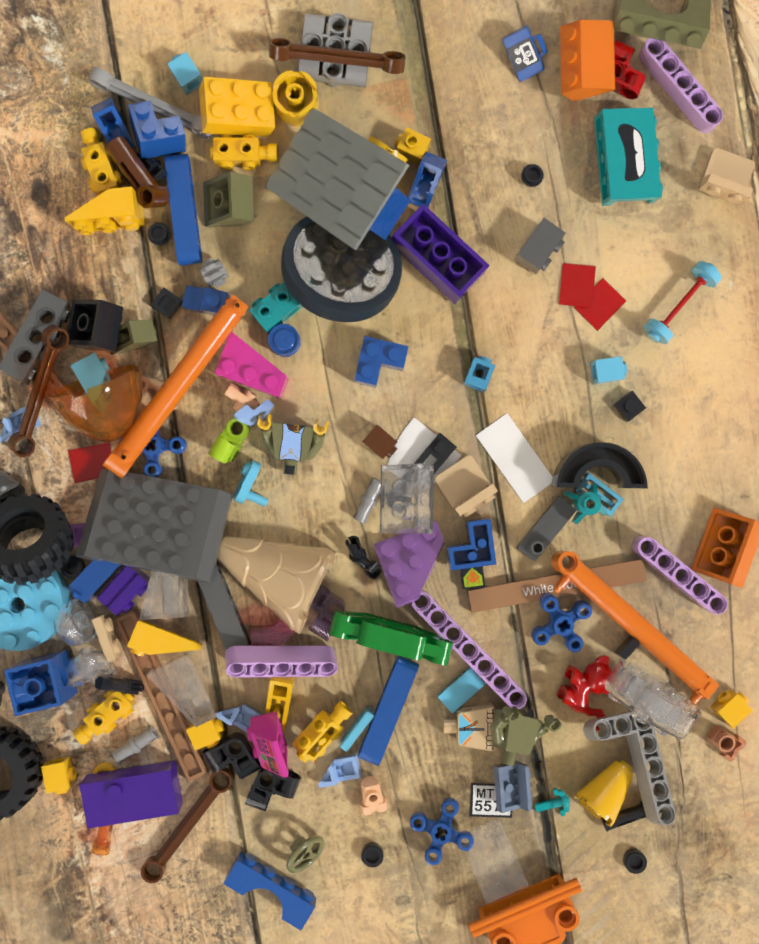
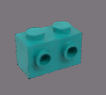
(275, 307)

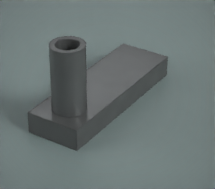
(546, 528)

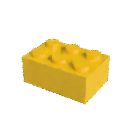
(236, 107)

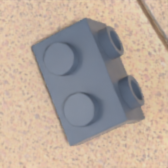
(512, 787)

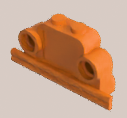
(531, 915)

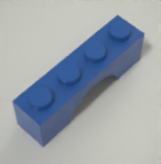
(249, 875)

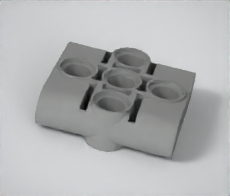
(359, 40)

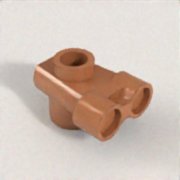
(726, 742)

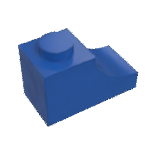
(111, 121)
(427, 179)
(204, 300)

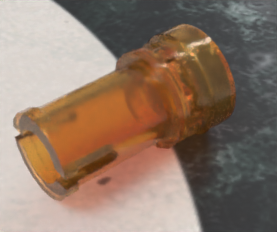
(102, 842)

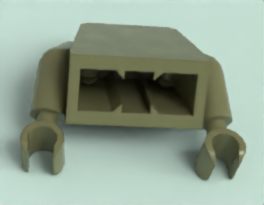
(518, 732)

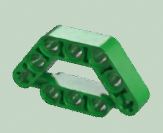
(391, 636)

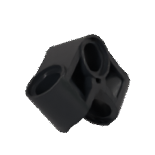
(241, 759)
(262, 790)

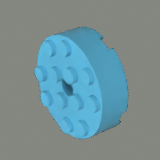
(33, 624)

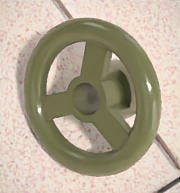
(301, 851)

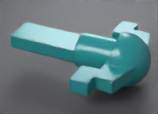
(563, 801)

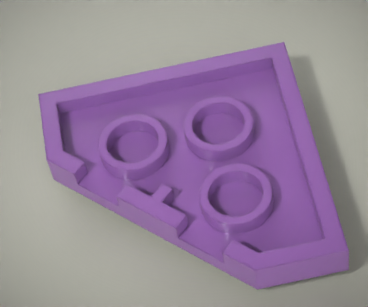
(409, 562)

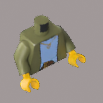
(292, 442)

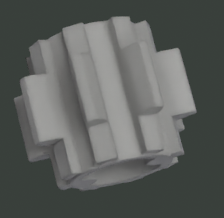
(213, 272)

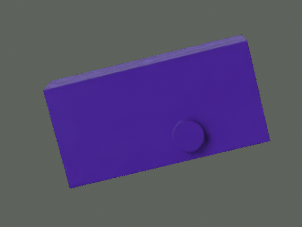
(439, 254)
(131, 794)

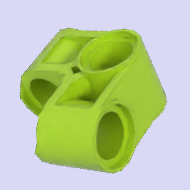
(228, 443)

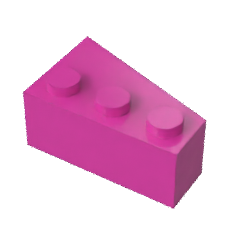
(249, 368)

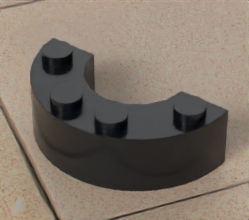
(613, 457)

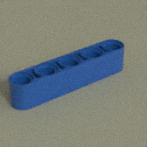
(183, 209)
(388, 710)

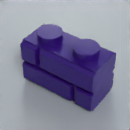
(123, 589)

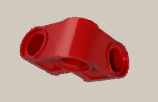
(627, 80)

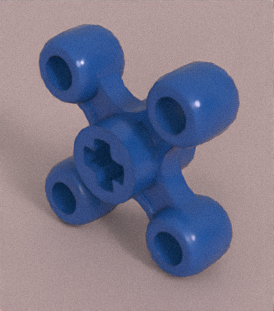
(154, 454)
(565, 628)
(439, 840)

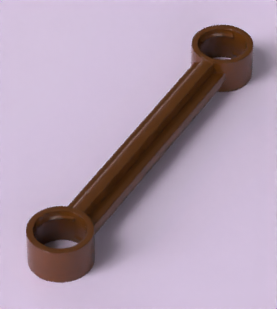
(390, 61)
(38, 390)
(185, 826)

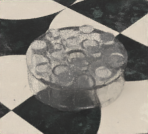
(652, 699)

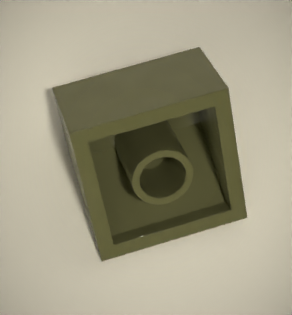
(228, 200)

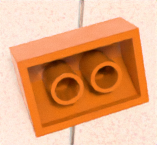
(587, 58)
(727, 547)

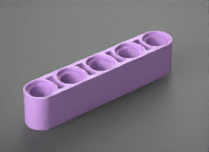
(681, 96)
(688, 580)
(280, 661)

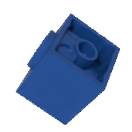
(39, 683)

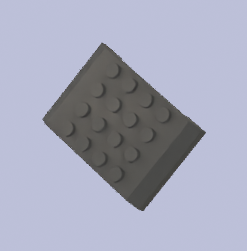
(155, 525)

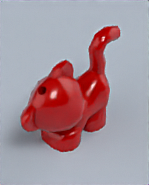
(581, 684)

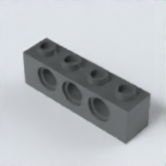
(22, 344)

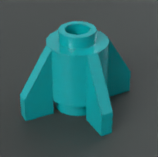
(580, 503)

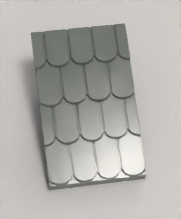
(340, 180)

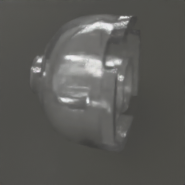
(74, 623)
(88, 666)

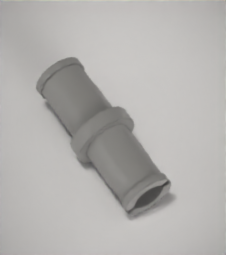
(368, 500)
(135, 744)

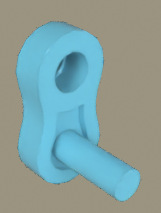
(243, 492)

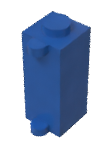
(92, 579)

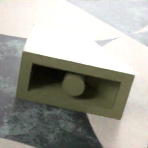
(135, 335)

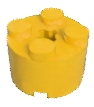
(296, 85)

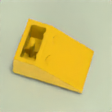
(109, 211)

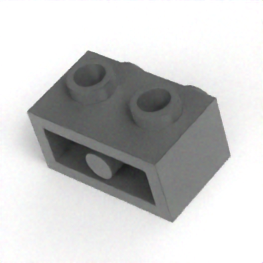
(540, 246)

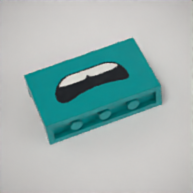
(627, 155)

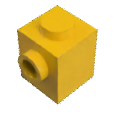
(412, 145)
(731, 707)
(206, 734)
(58, 775)

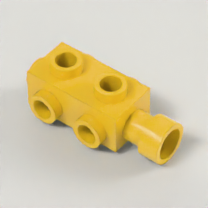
(237, 157)
(101, 166)
(107, 713)
(320, 732)

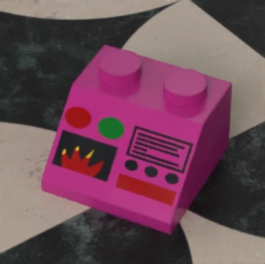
(269, 743)

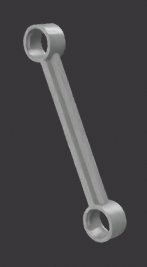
(106, 82)

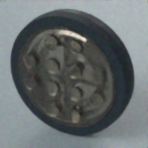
(337, 279)

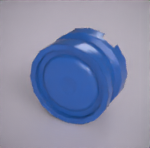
(284, 340)

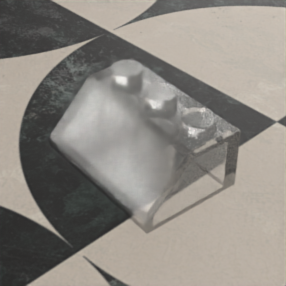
(406, 499)

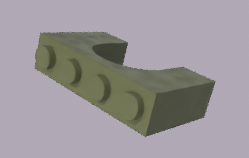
(686, 28)

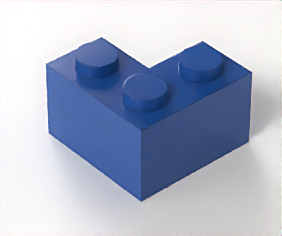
(153, 135)
(378, 354)
(478, 550)

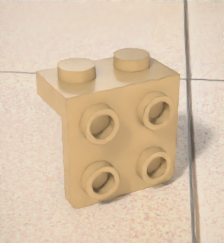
(728, 176)
(465, 486)
(106, 639)

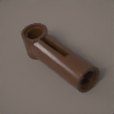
(149, 192)

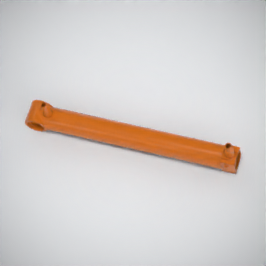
(175, 386)
(634, 624)

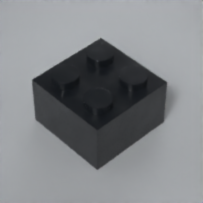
(94, 325)

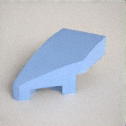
(250, 417)
(13, 423)
(238, 716)
(342, 769)

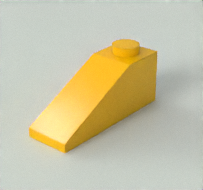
(156, 640)
(280, 697)

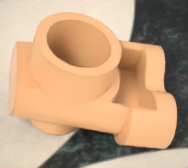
(241, 398)
(372, 796)

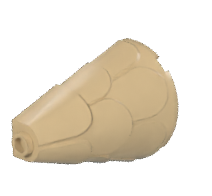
(278, 574)

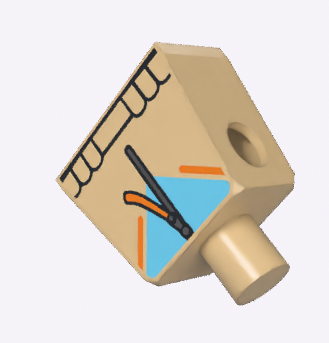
(472, 726)

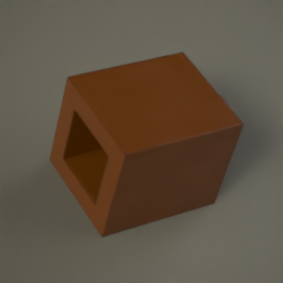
(380, 442)

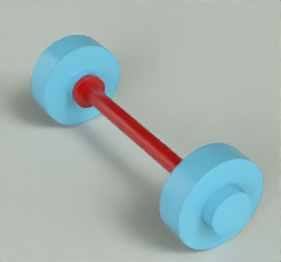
(706, 275)

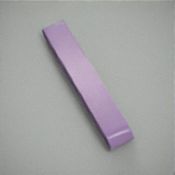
(472, 659)

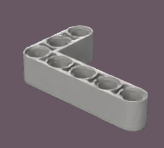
(640, 759)

